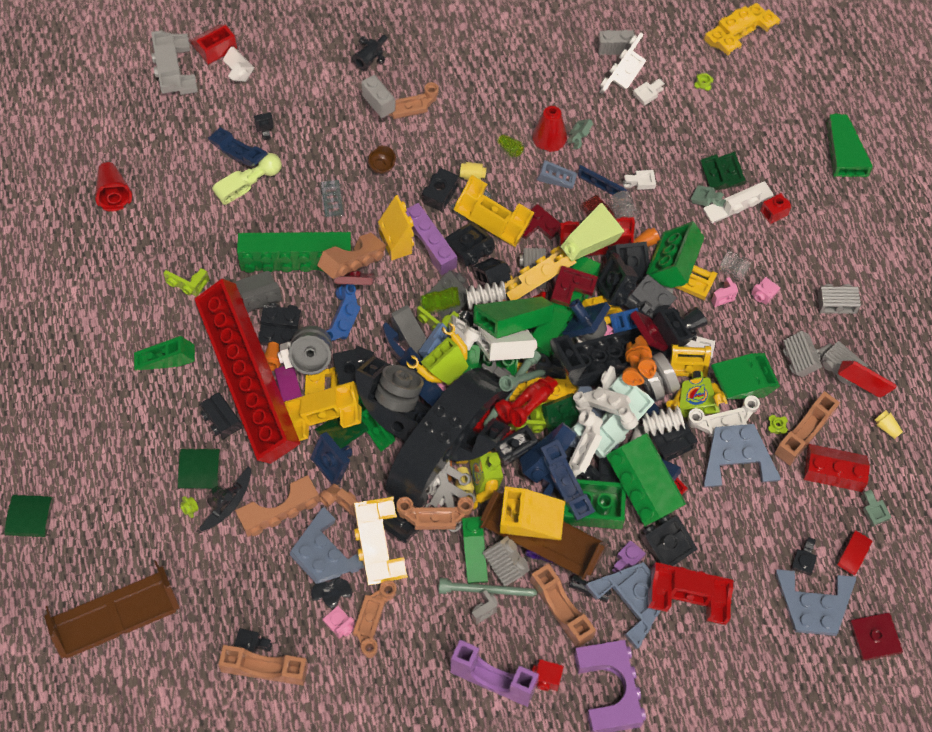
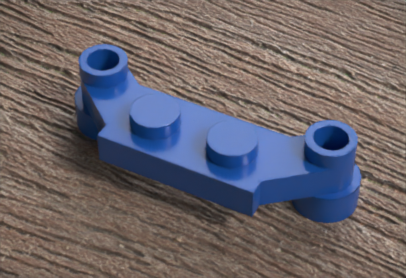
(345, 313)

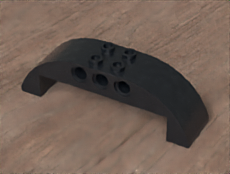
(589, 359)
(403, 423)
(442, 434)

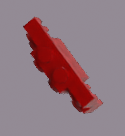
(692, 587)

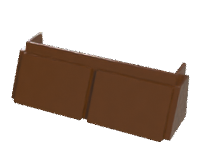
(575, 551)
(112, 614)

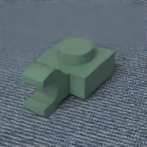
(580, 130)
(705, 195)
(875, 511)

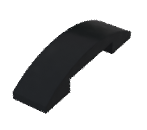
(212, 521)

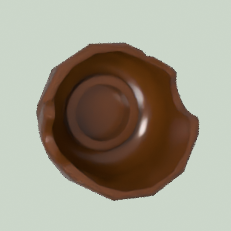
(382, 159)

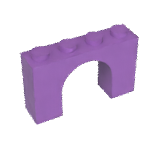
(613, 658)
(514, 686)

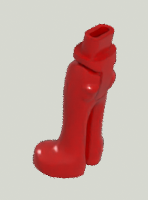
(532, 396)

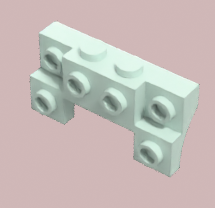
(611, 428)

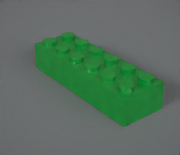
(287, 250)
(562, 314)

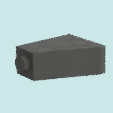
(408, 329)

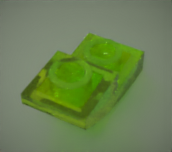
(440, 300)

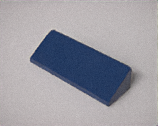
(599, 181)

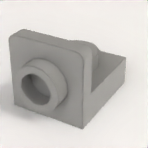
(483, 611)

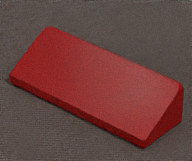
(866, 378)

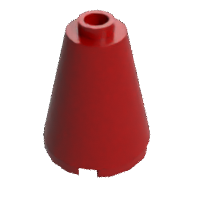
(550, 130)
(111, 188)

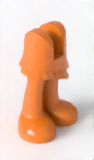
(640, 360)

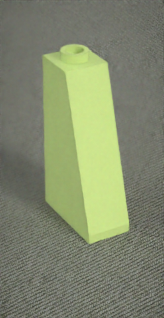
(592, 234)

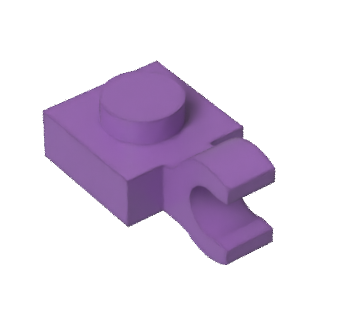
(628, 556)

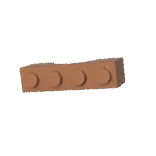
(339, 262)
(807, 429)
(256, 518)
(552, 593)
(280, 669)

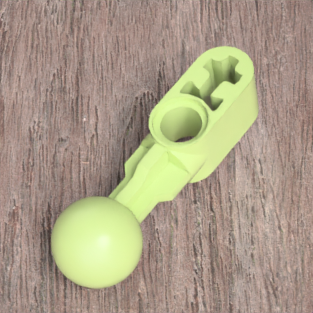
(240, 182)

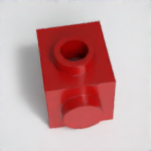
(775, 208)
(549, 675)

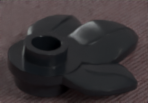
(331, 591)

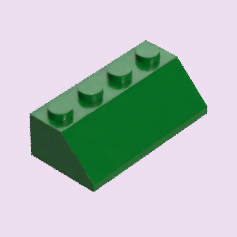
(676, 255)
(646, 479)

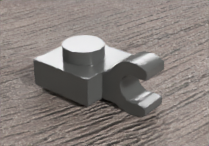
(494, 370)

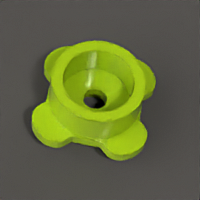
(704, 77)
(773, 428)
(189, 506)

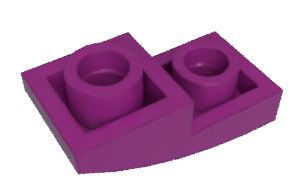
(288, 383)

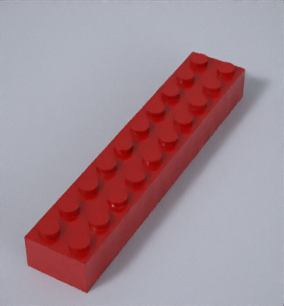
(247, 372)

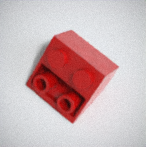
(214, 43)

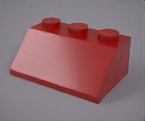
(836, 468)

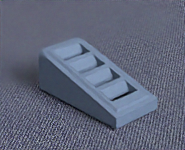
(555, 180)

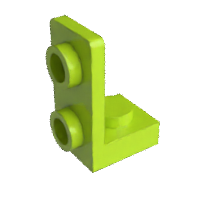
(194, 287)
(425, 317)
(537, 423)

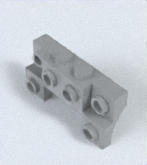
(165, 56)

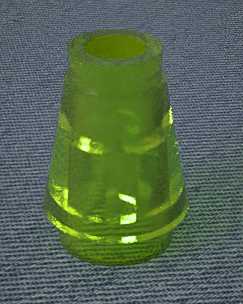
(512, 146)

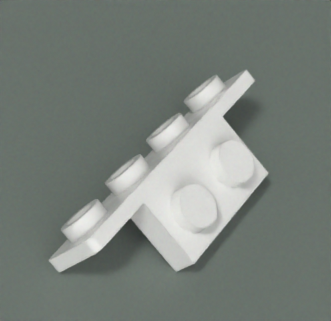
(627, 68)
(739, 202)

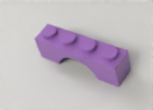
(439, 250)

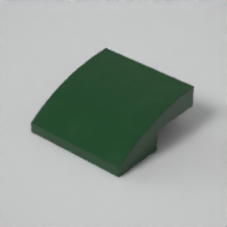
(723, 171)
(560, 411)
(341, 435)
(199, 468)
(28, 516)

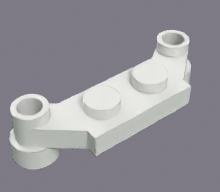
(468, 334)
(607, 401)
(728, 418)
(588, 443)

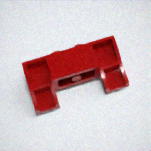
(627, 237)

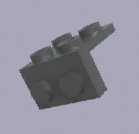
(450, 280)
(258, 290)

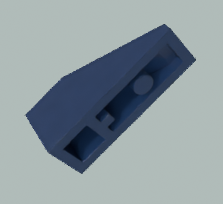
(533, 462)

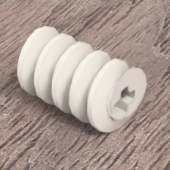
(485, 295)
(663, 420)

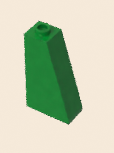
(846, 149)
(513, 316)

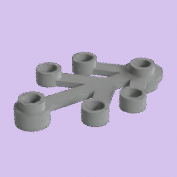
(447, 489)

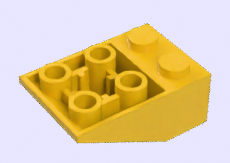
(396, 229)
(531, 514)

